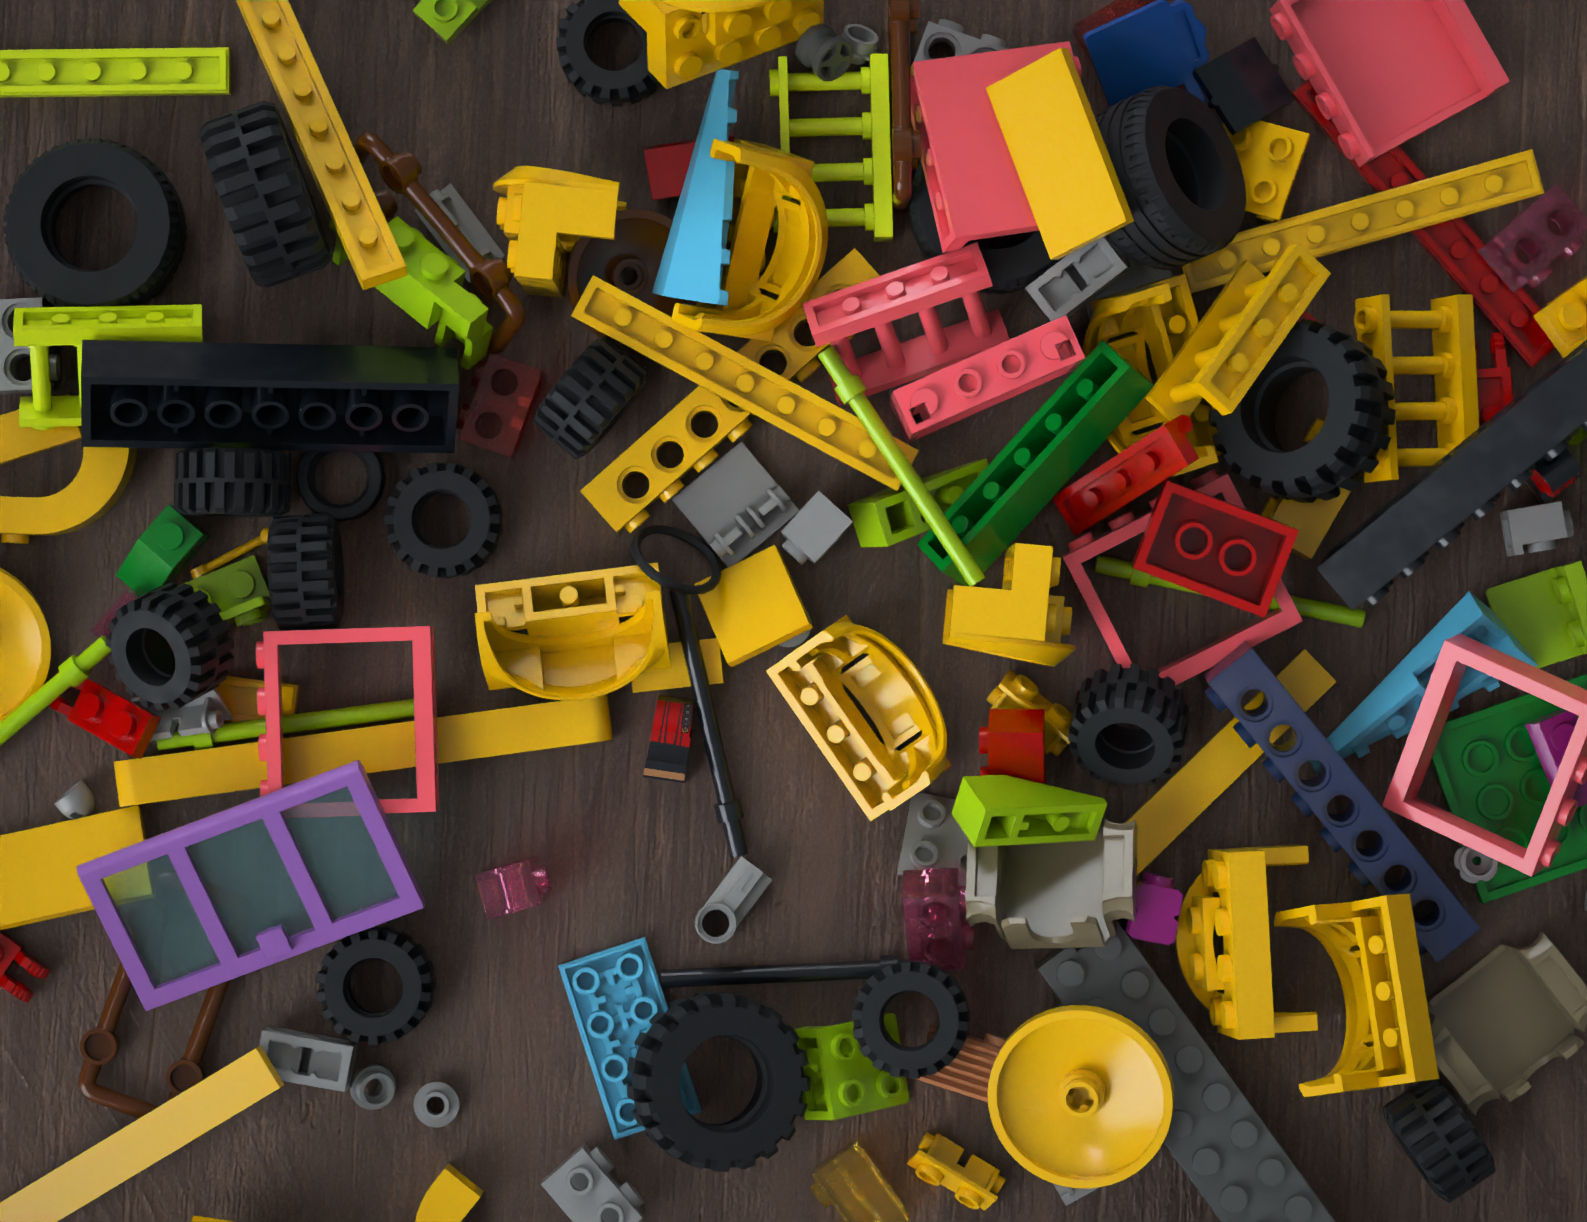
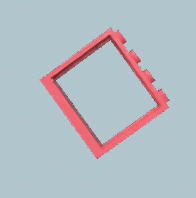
(986, 379)
(1196, 662)
(425, 705)
(1426, 730)

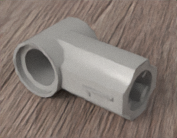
(734, 898)

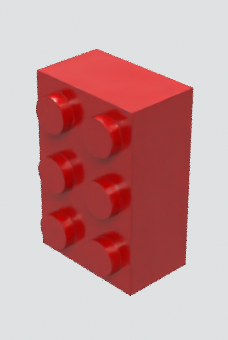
(1215, 548)

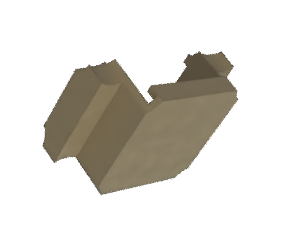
(1055, 890)
(1506, 1020)

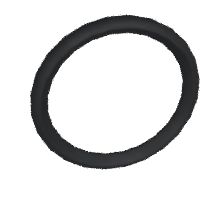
(667, 582)

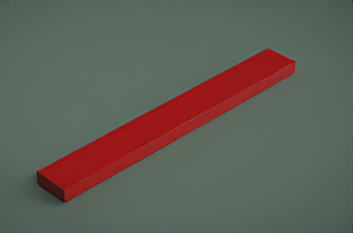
(1452, 247)

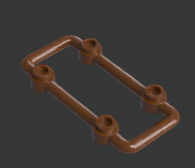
(904, 141)
(487, 275)
(102, 1045)

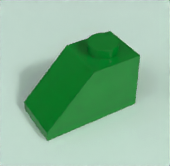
(162, 551)

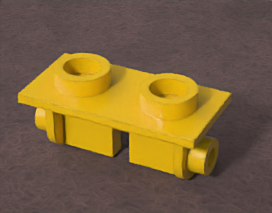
(1022, 693)
(969, 1183)

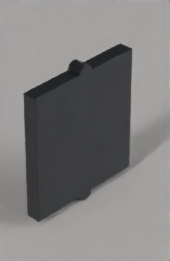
(1243, 86)

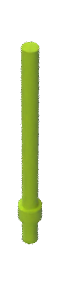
(851, 391)
(1305, 606)
(71, 673)
(294, 723)

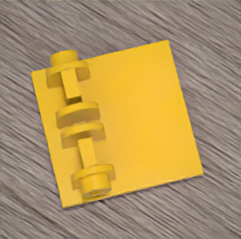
(1269, 165)

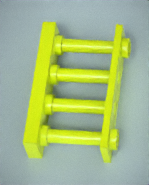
(872, 126)
(62, 326)

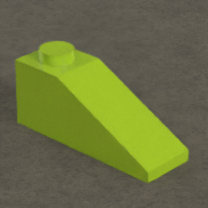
(894, 517)
(1020, 811)

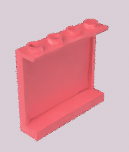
(1388, 66)
(963, 147)

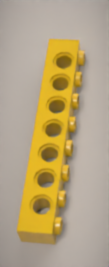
(607, 489)

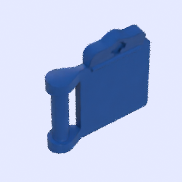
(1148, 50)

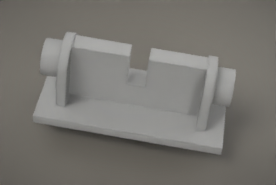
(466, 222)
(194, 718)

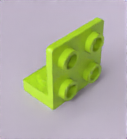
(238, 591)
(1546, 612)
(841, 1076)

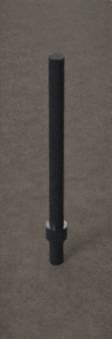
(728, 808)
(775, 973)

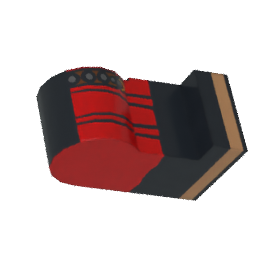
(1553, 476)
(670, 739)

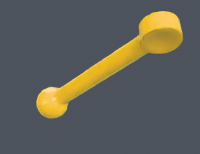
(225, 558)

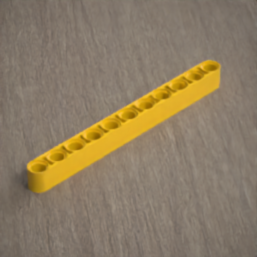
(376, 747)

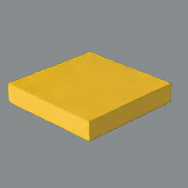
(754, 606)

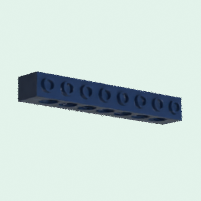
(1244, 670)

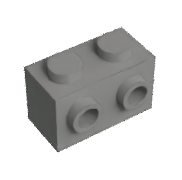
(589, 1190)

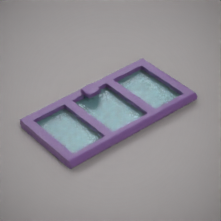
(252, 885)

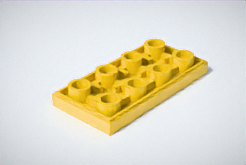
(1059, 154)
(41, 864)

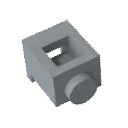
(1536, 527)

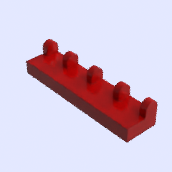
(1127, 475)

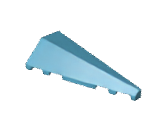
(699, 230)
(1397, 698)

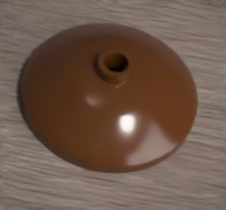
(637, 245)

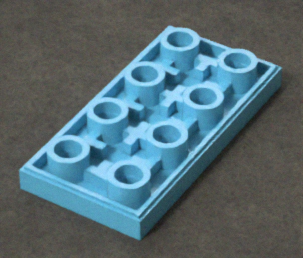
(612, 1002)

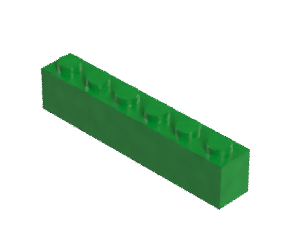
(1041, 458)

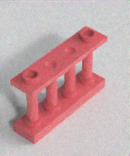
(900, 294)

